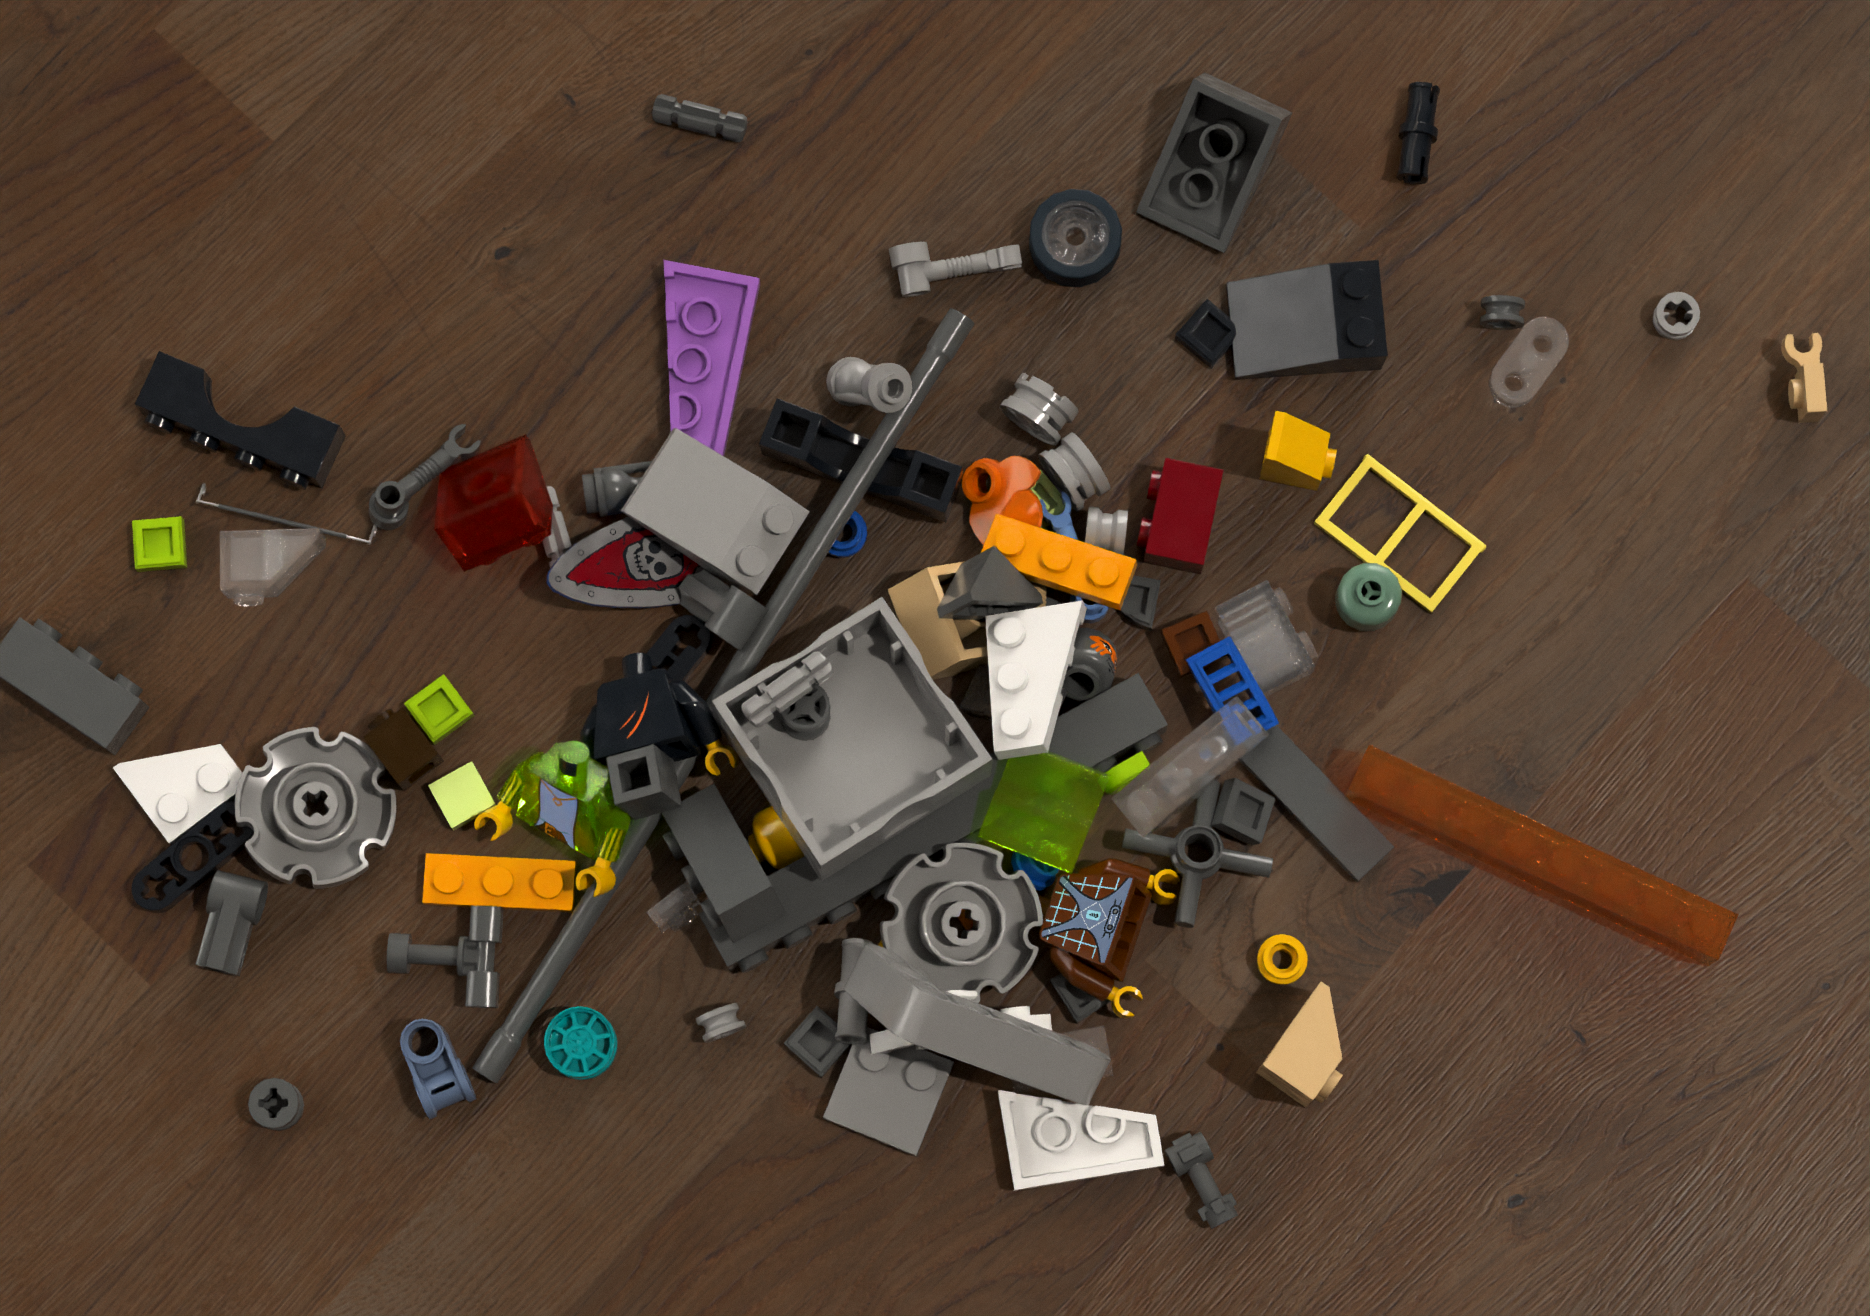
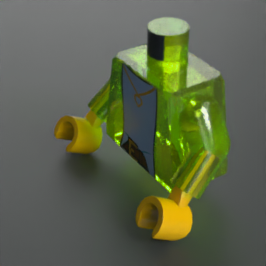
(569, 800)

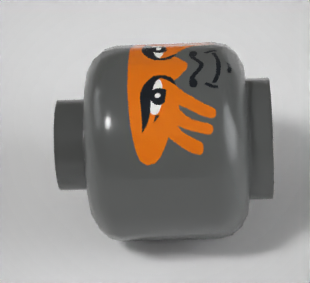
(1092, 665)

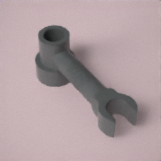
(394, 515)

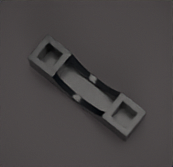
(296, 444)
(830, 451)

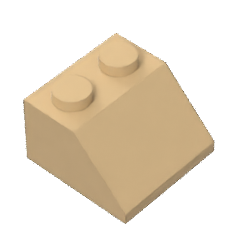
(944, 644)
(1307, 1052)

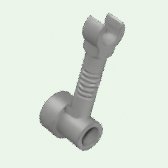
(917, 270)

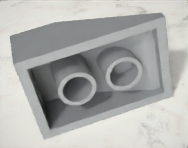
(715, 512)

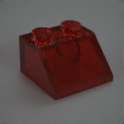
(493, 504)

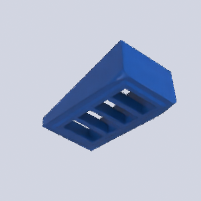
(1247, 681)

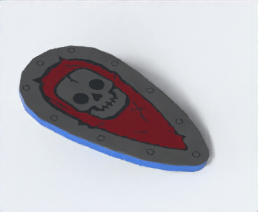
(622, 569)

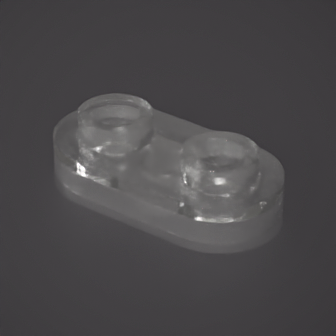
(1527, 363)

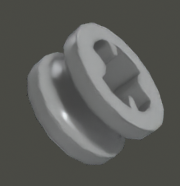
(1673, 301)
(720, 1022)

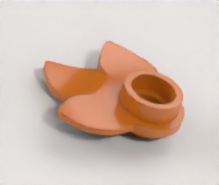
(1008, 495)

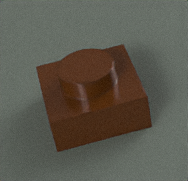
(1188, 639)

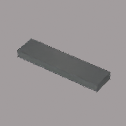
(1316, 803)

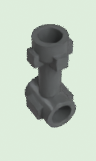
(1189, 1156)

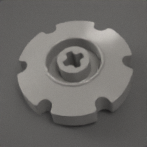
(305, 769)
(998, 903)

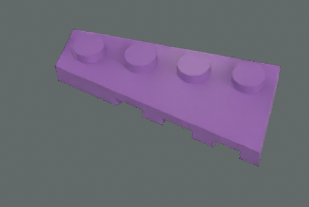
(707, 345)

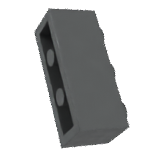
(70, 684)
(721, 865)

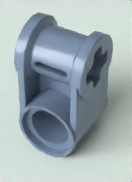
(436, 1070)

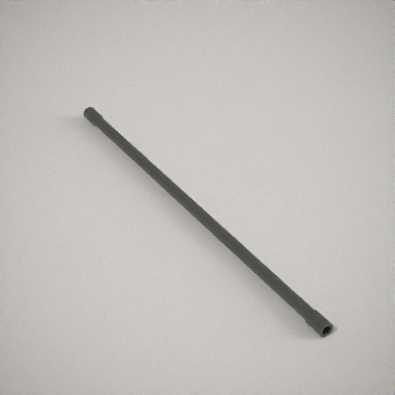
(939, 351)

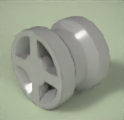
(1106, 529)

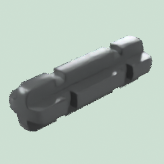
(699, 118)

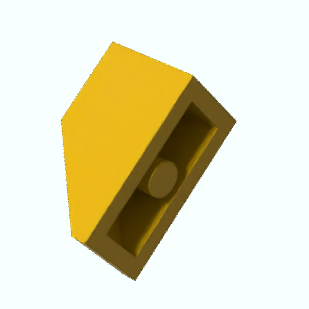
(1297, 453)

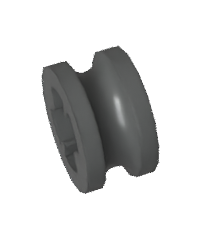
(1502, 312)

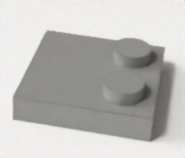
(889, 1094)

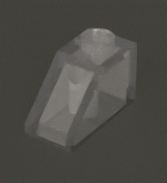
(265, 561)

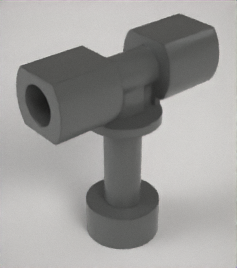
(472, 956)

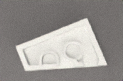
(1072, 1142)

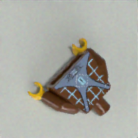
(1096, 924)

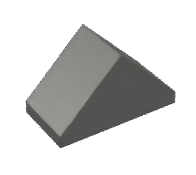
(987, 587)

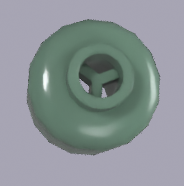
(1359, 610)

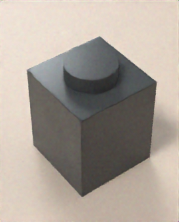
(644, 782)

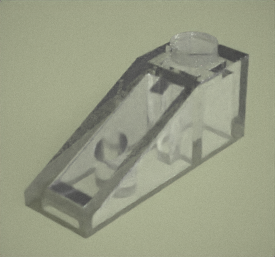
(1190, 767)

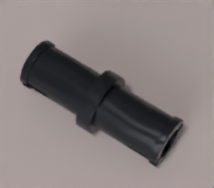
(1418, 133)

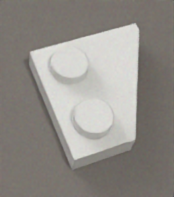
(181, 786)

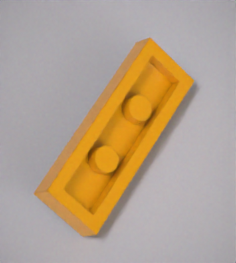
(1063, 561)
(499, 882)

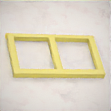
(1422, 504)

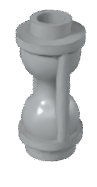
(882, 386)

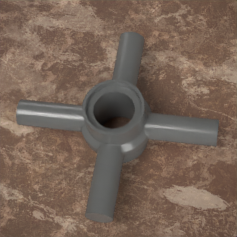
(1194, 872)

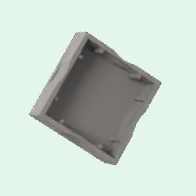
(882, 762)

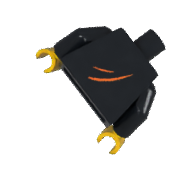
(650, 710)

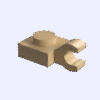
(1808, 388)

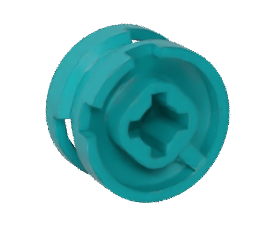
(580, 1043)

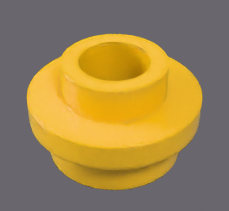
(1293, 948)

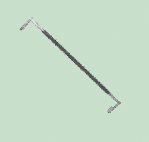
(283, 521)

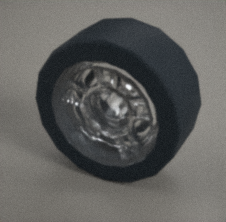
(1057, 220)

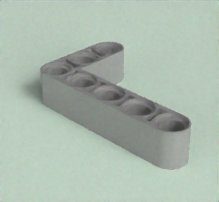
(971, 1031)

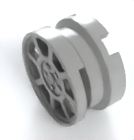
(1038, 409)
(1074, 470)

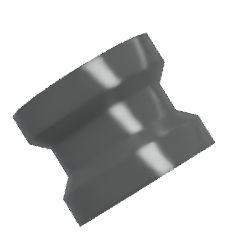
(812, 705)
(285, 1105)

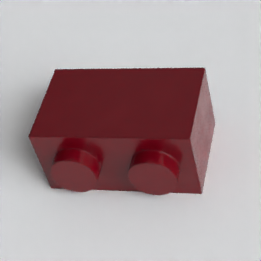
(1182, 515)

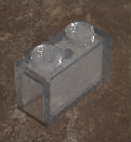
(1265, 637)

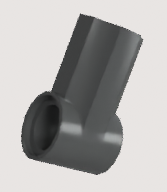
(723, 608)
(233, 909)

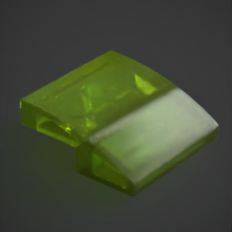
(1045, 808)

